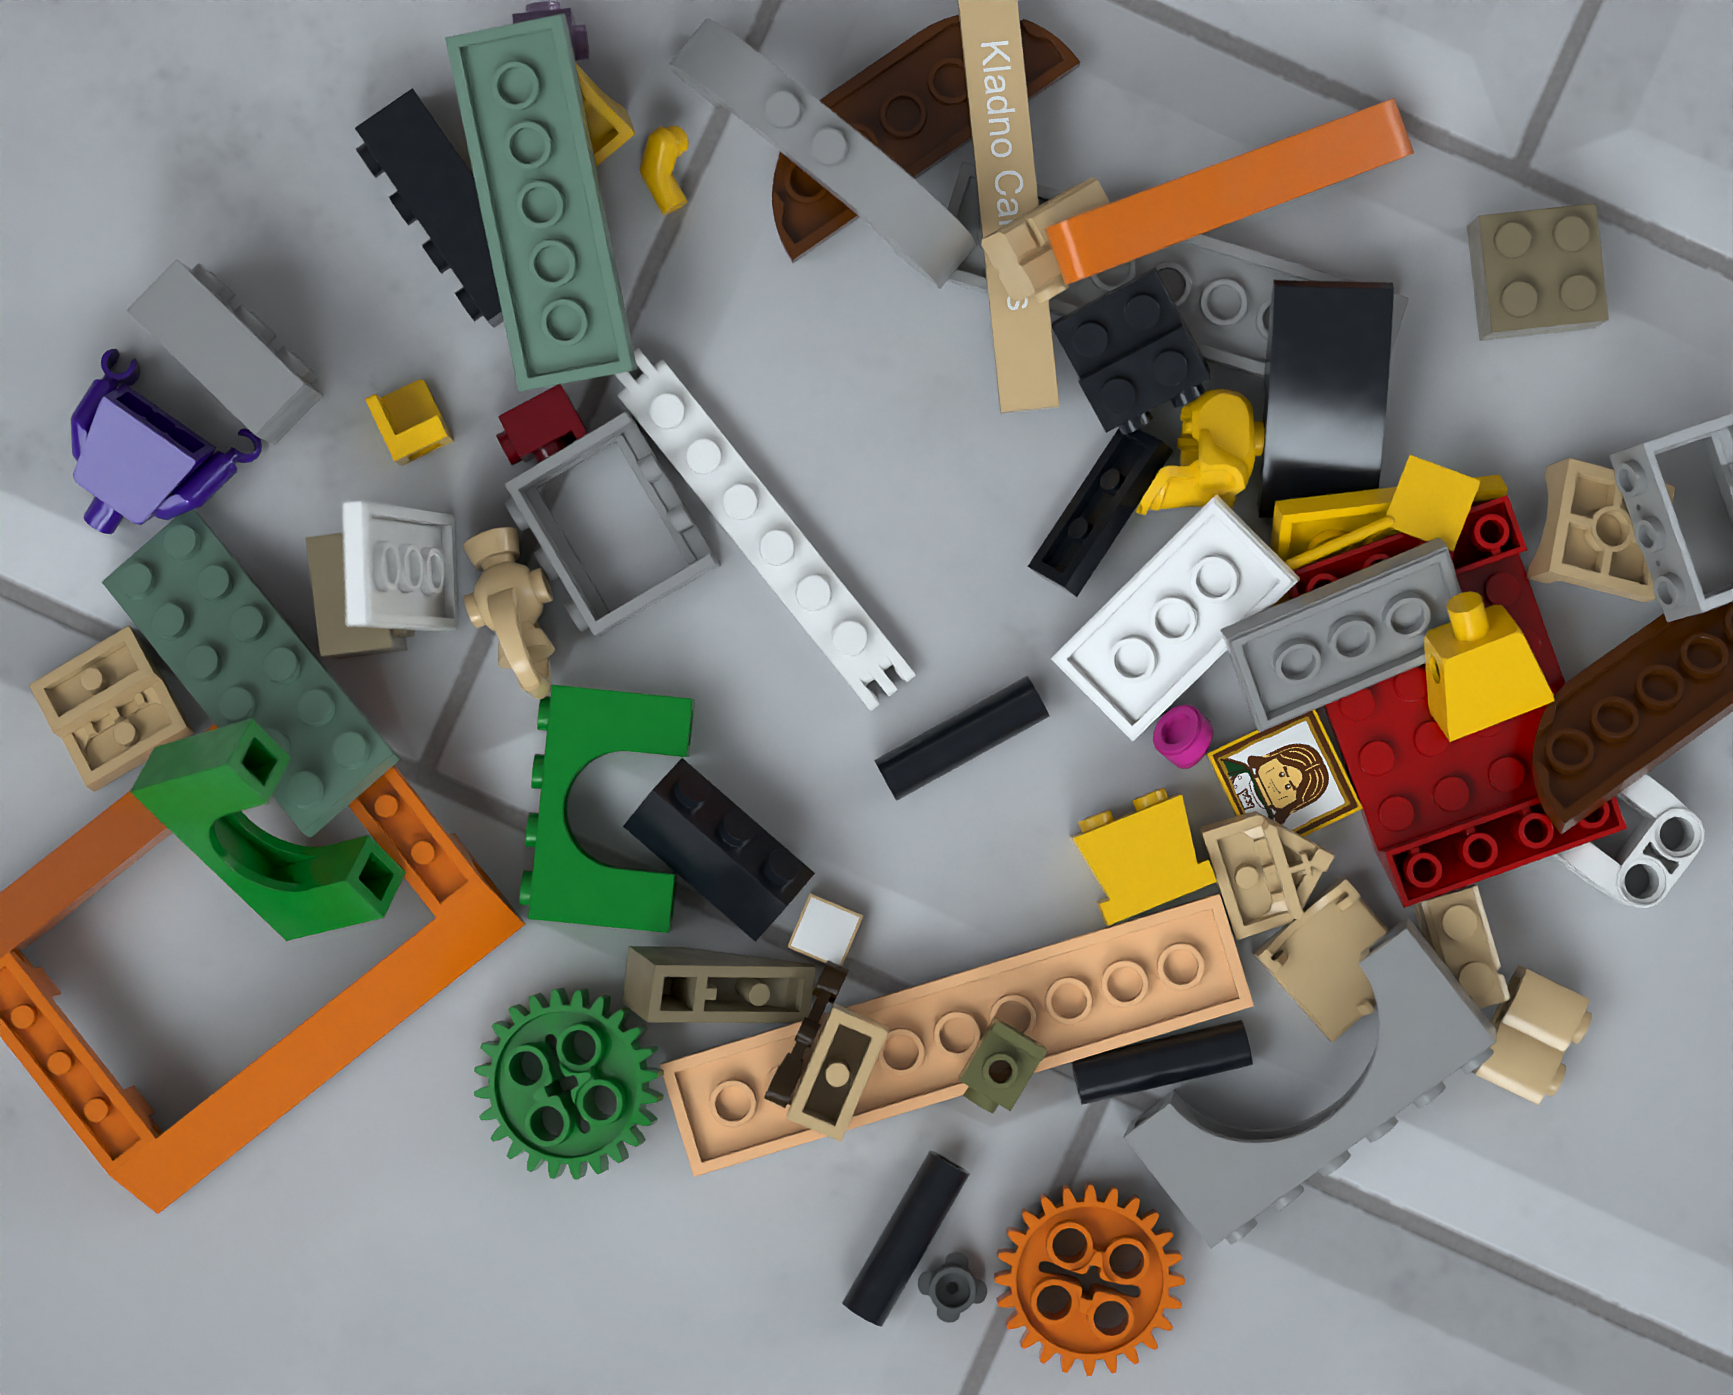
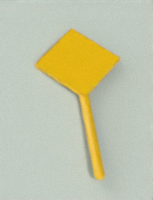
(1425, 505)

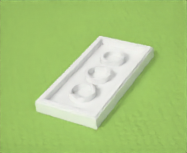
(399, 567)
(1169, 617)

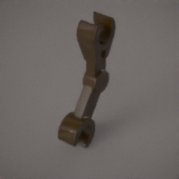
(788, 1072)

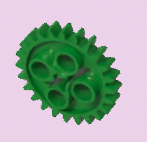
(521, 1101)

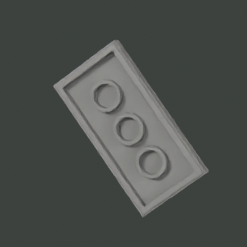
(1341, 634)

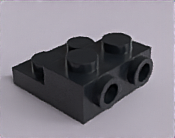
(1133, 353)

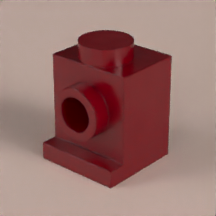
(540, 426)

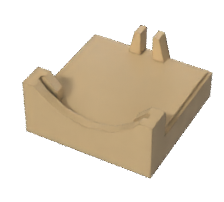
(1590, 534)
(1321, 955)

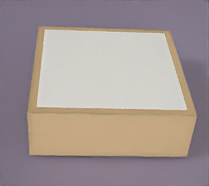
(825, 930)

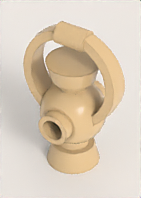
(510, 602)

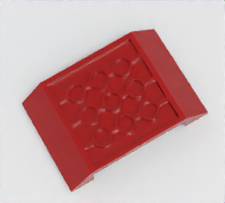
(1466, 805)

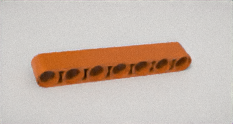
(1228, 191)

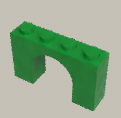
(565, 878)
(299, 890)

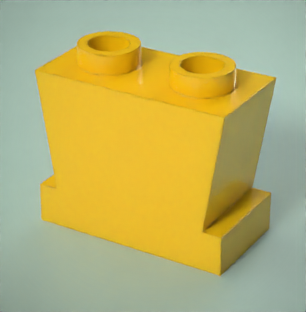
(1142, 856)

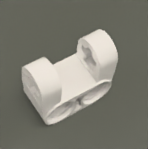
(1641, 848)

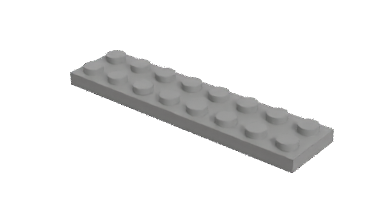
(1214, 283)

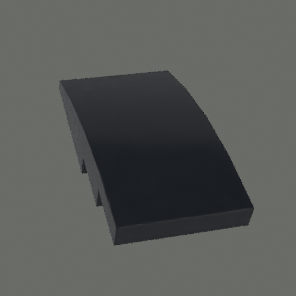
(1325, 389)

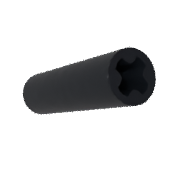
(962, 738)
(1162, 1062)
(905, 1238)

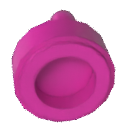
(1183, 736)

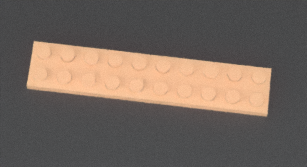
(1065, 995)

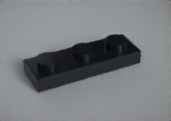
(1100, 509)

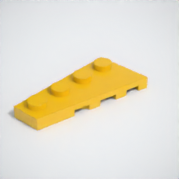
(1314, 520)

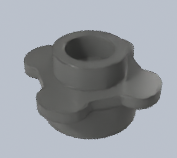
(950, 1304)

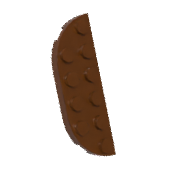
(912, 111)
(1632, 712)

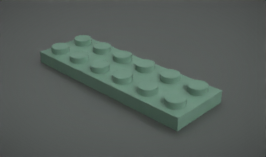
(541, 202)
(250, 664)

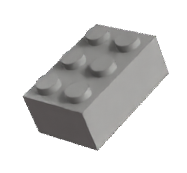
(227, 350)

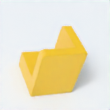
(410, 422)

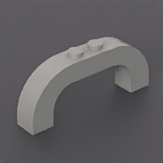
(826, 148)

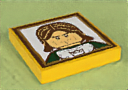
(1286, 775)

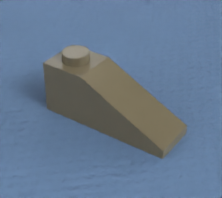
(715, 986)

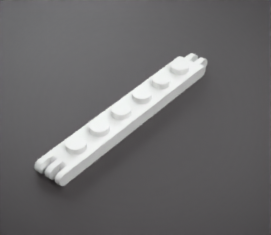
(761, 529)

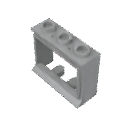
(1655, 519)
(556, 552)

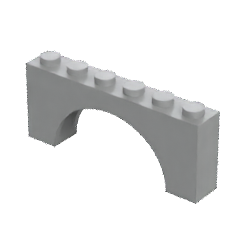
(1233, 1173)

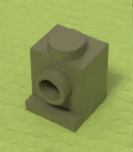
(1006, 1044)

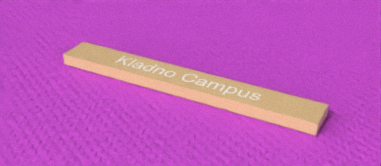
(1005, 193)

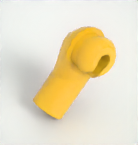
(658, 164)

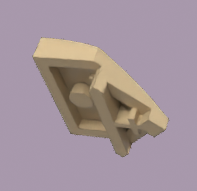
(1262, 871)

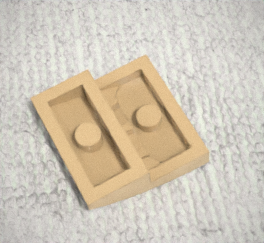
(110, 708)

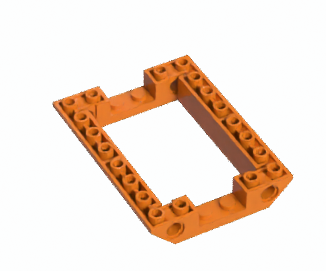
(118, 1121)

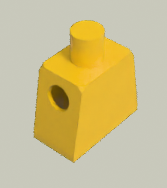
(1480, 669)

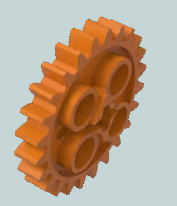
(1073, 1328)

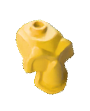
(1215, 456)

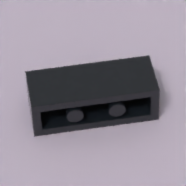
(718, 849)

